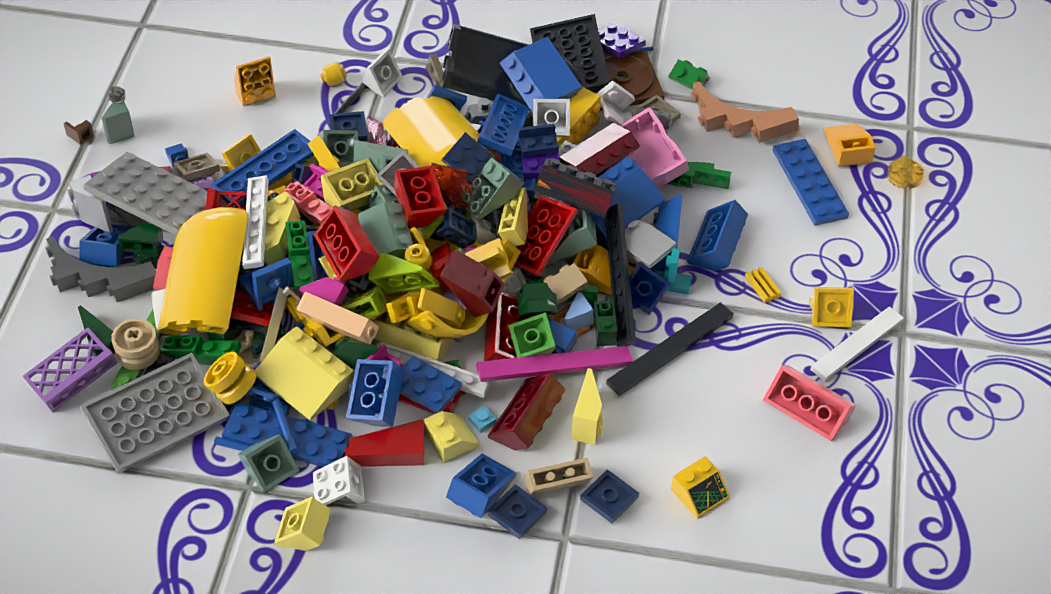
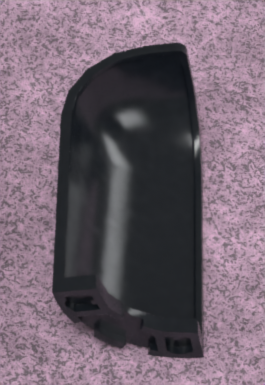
(476, 67)

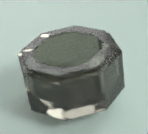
(116, 94)

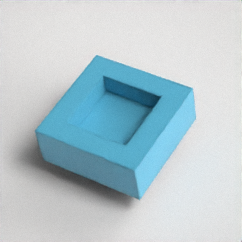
(482, 419)

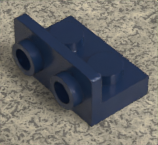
(537, 140)
(457, 229)

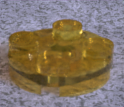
(905, 164)

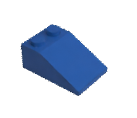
(102, 247)
(480, 485)

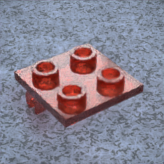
(452, 183)

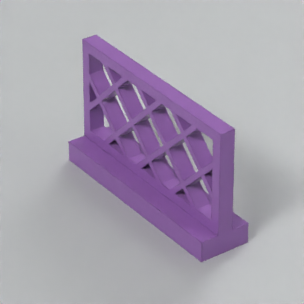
(78, 378)

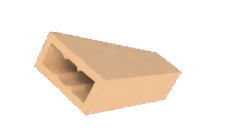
(337, 318)

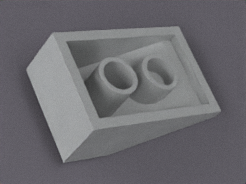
(88, 206)
(646, 244)

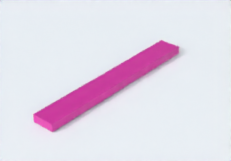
(553, 363)

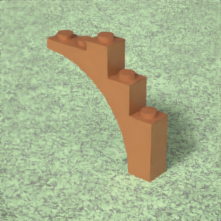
(738, 121)

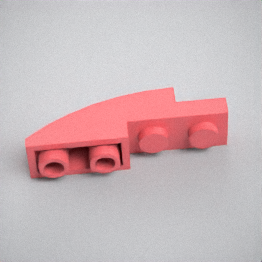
(308, 203)

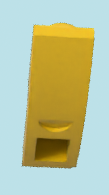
(407, 306)

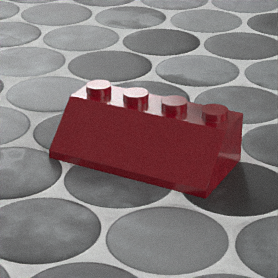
(602, 150)
(527, 412)

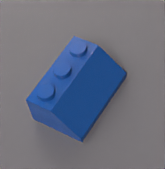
(375, 392)

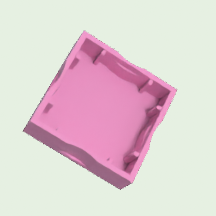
(657, 152)

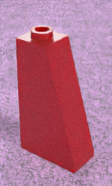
(389, 447)

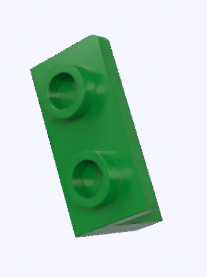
(687, 74)

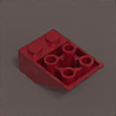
(472, 283)

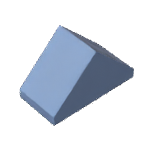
(579, 314)

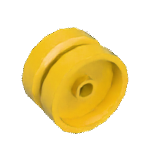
(230, 378)

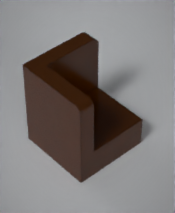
(79, 133)

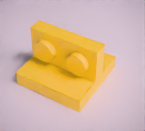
(239, 153)
(493, 257)
(832, 306)

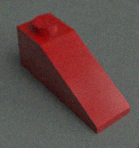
(439, 259)

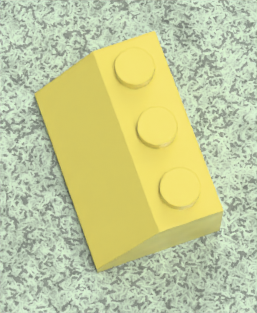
(350, 185)

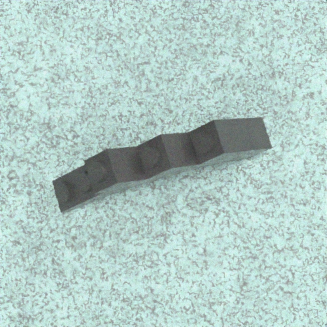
(93, 279)

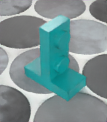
(680, 282)

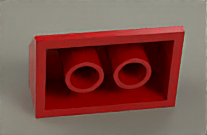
(419, 195)

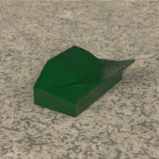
(536, 300)

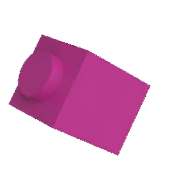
(327, 289)

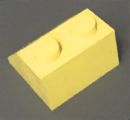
(449, 435)
(303, 525)

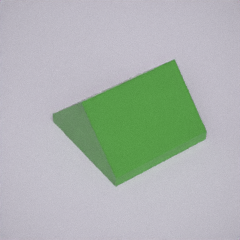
(532, 336)

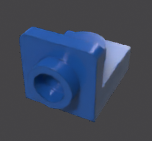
(176, 153)

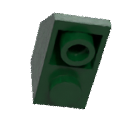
(605, 323)

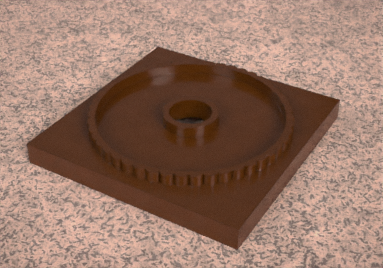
(641, 76)

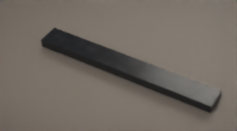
(620, 275)
(669, 349)

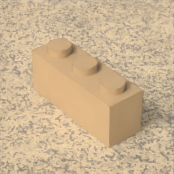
(566, 282)
(558, 476)

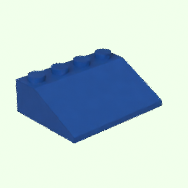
(540, 73)
(633, 192)

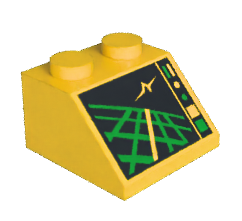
(700, 487)

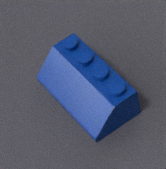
(668, 223)
(718, 236)

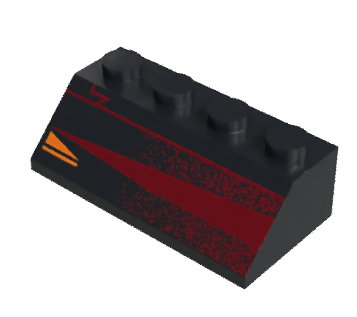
(575, 187)

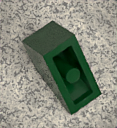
(142, 239)
(352, 349)

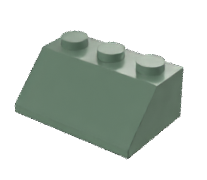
(387, 229)

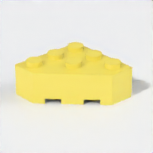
(279, 210)

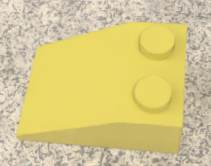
(587, 414)

